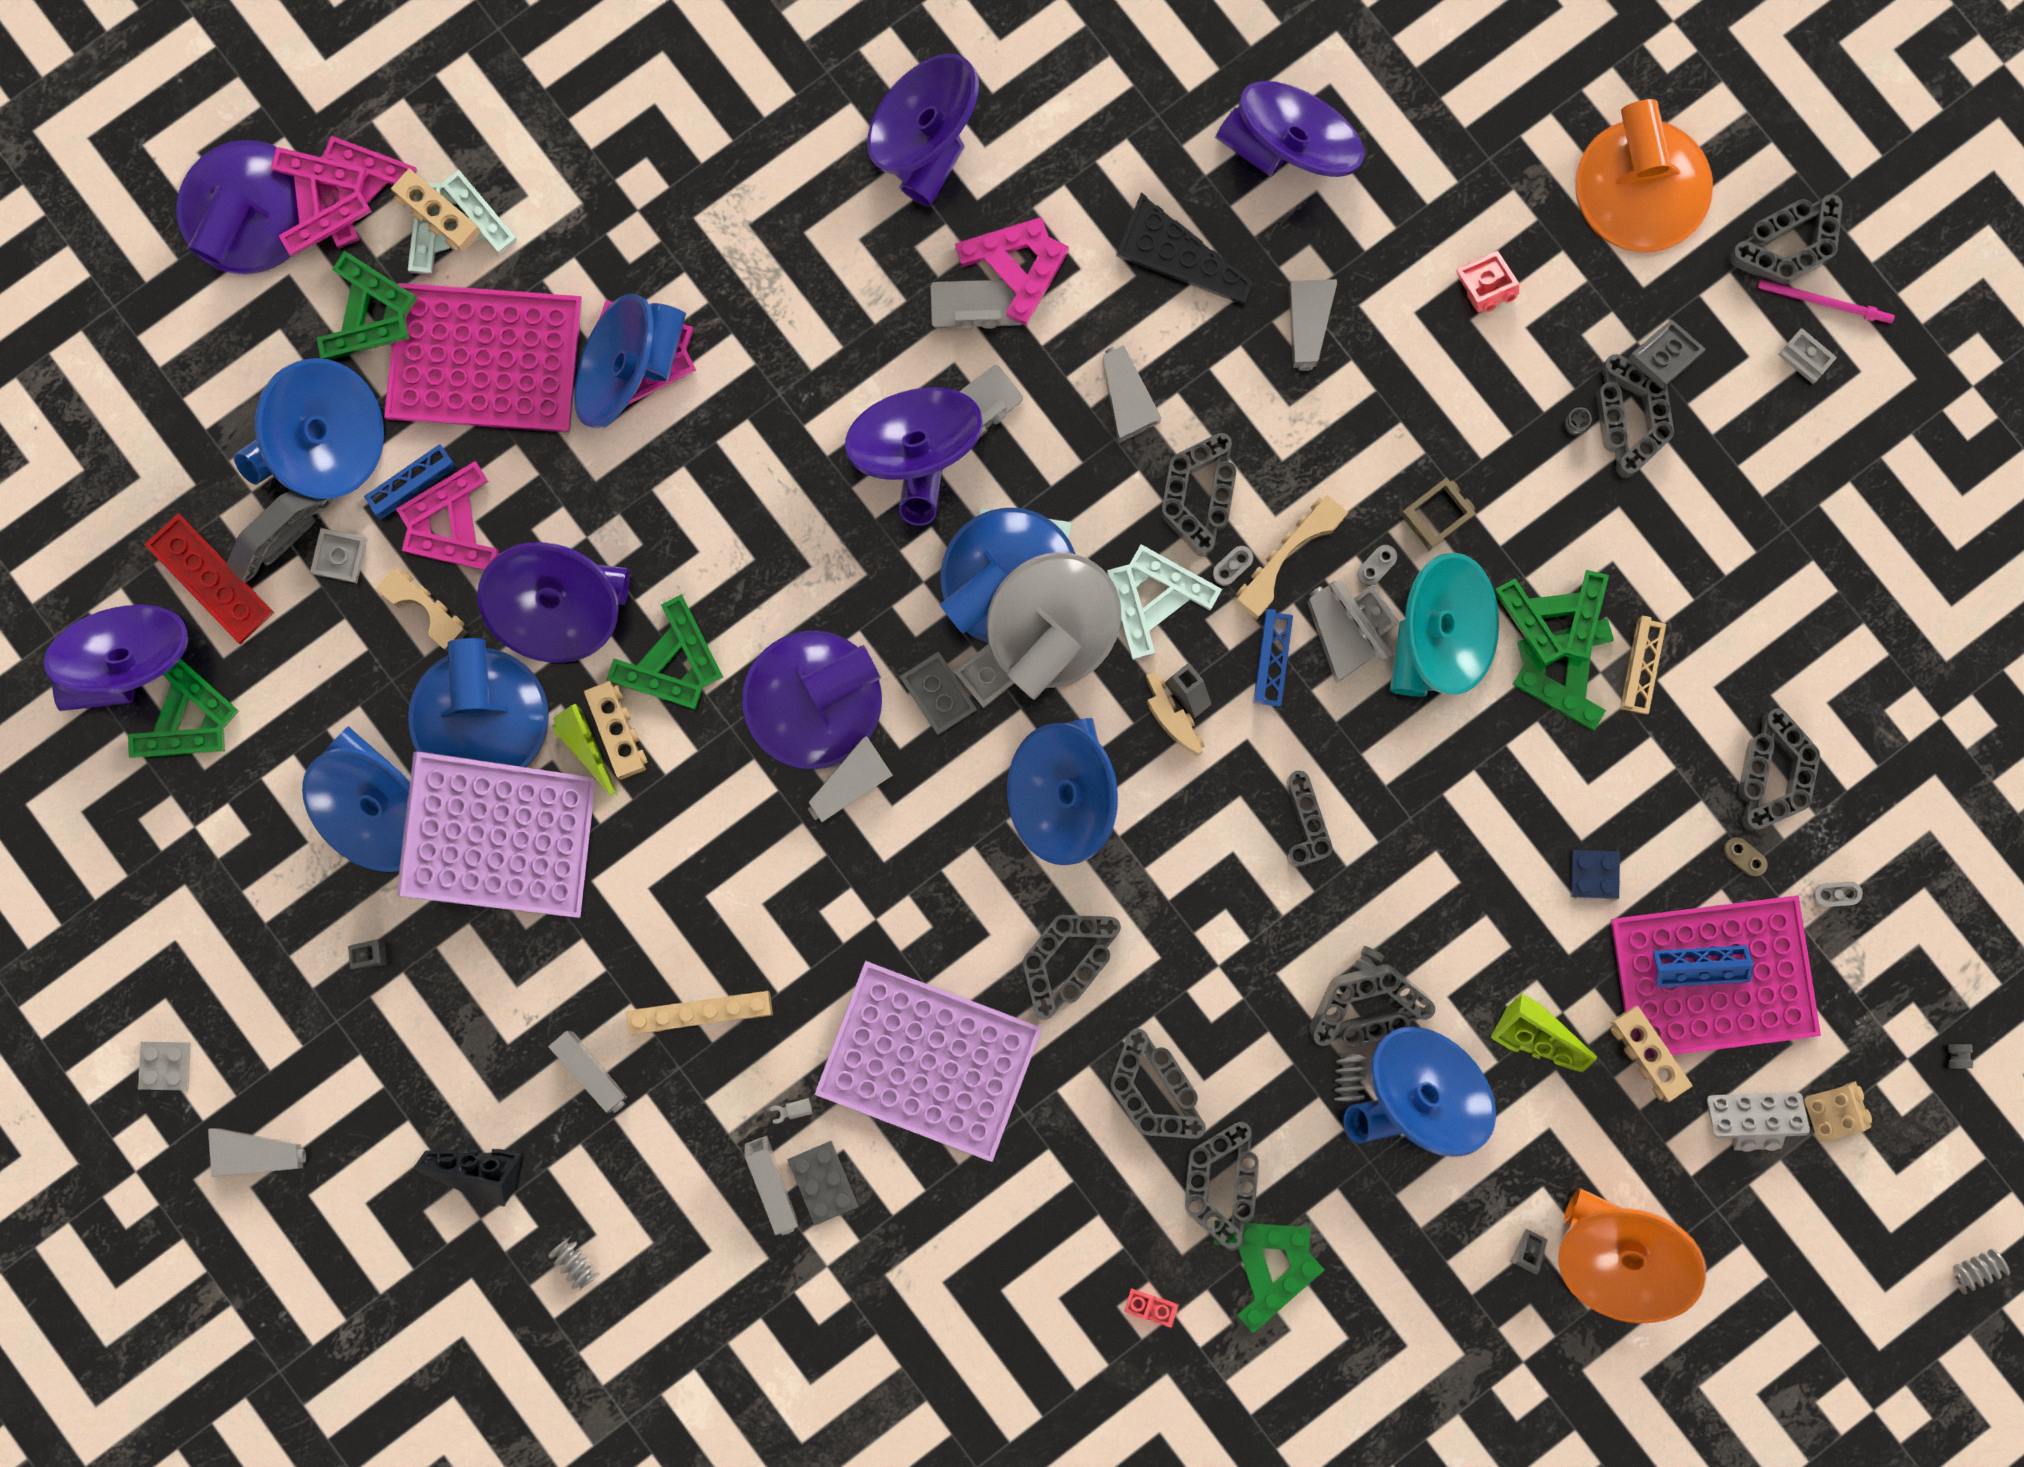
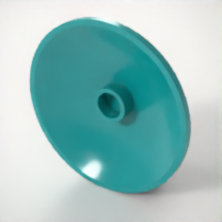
(1446, 629)

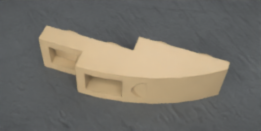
(1177, 724)

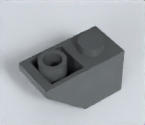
(1189, 690)

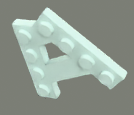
(457, 191)
(1181, 588)

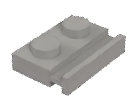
(1807, 356)

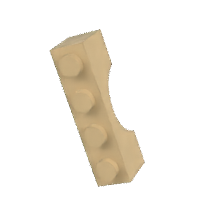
(400, 591)

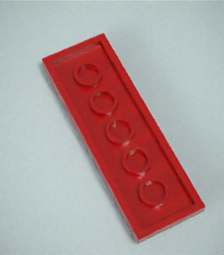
(208, 578)

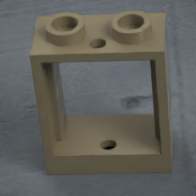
(1421, 529)

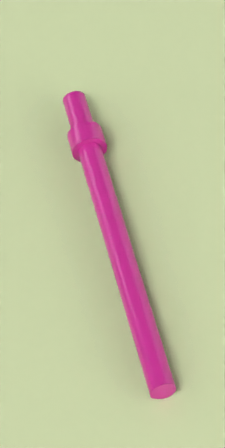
(1869, 312)

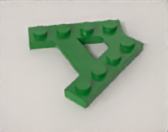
(354, 334)
(1529, 613)
(646, 675)
(1572, 696)
(166, 738)
(1272, 1295)

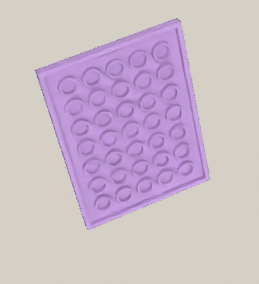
(496, 835)
(928, 1061)

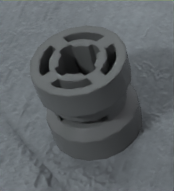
(1581, 418)
(1368, 959)
(1960, 1056)

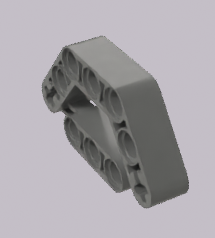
(1792, 220)
(1612, 381)
(1215, 506)
(273, 532)
(1748, 777)
(1088, 962)
(1338, 1030)
(1175, 1090)
(1243, 1147)

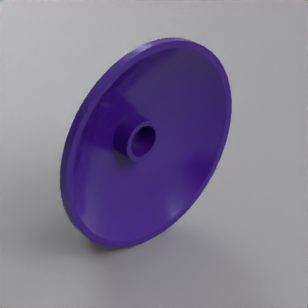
(921, 123)
(1292, 126)
(237, 208)
(912, 441)
(551, 601)
(112, 654)
(812, 699)

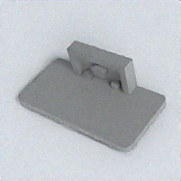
(971, 304)
(993, 395)
(1370, 614)
(1758, 1119)

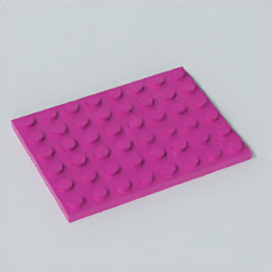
(486, 359)
(1700, 1018)

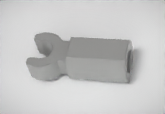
(793, 1110)

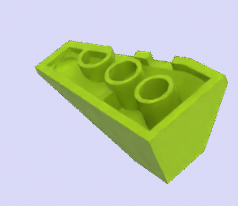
(576, 734)
(1535, 1030)

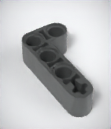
(1304, 816)

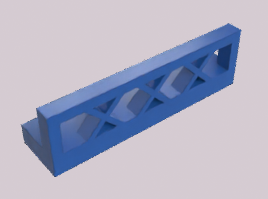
(412, 486)
(1264, 658)
(1703, 970)

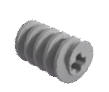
(1350, 1077)
(573, 1264)
(1978, 1269)

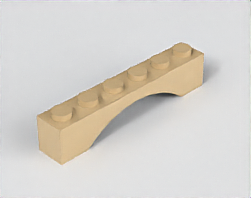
(1322, 521)
(699, 1012)

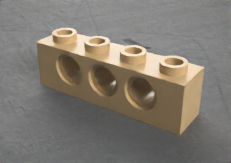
(410, 185)
(597, 698)
(1676, 1081)

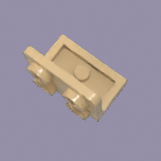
(1838, 1112)

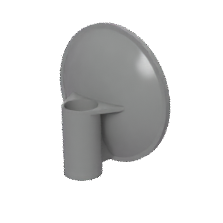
(1053, 621)

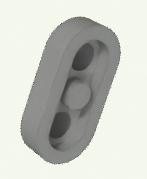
(1377, 565)
(1232, 566)
(1836, 894)

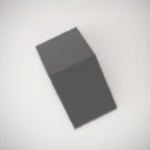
(367, 954)
(1530, 1252)

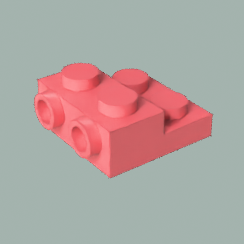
(1488, 282)

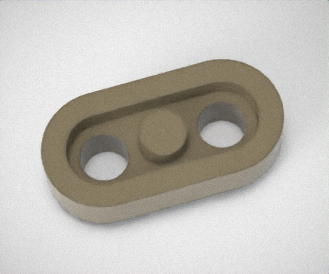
(1745, 858)

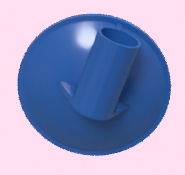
(623, 348)
(315, 431)
(986, 554)
(479, 707)
(1062, 792)
(358, 802)
(1426, 1093)

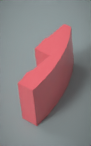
(1151, 1308)

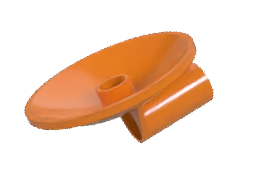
(1643, 182)
(1629, 1261)

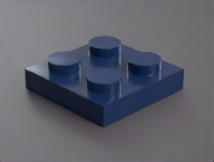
(1595, 874)

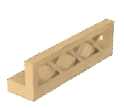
(1636, 662)

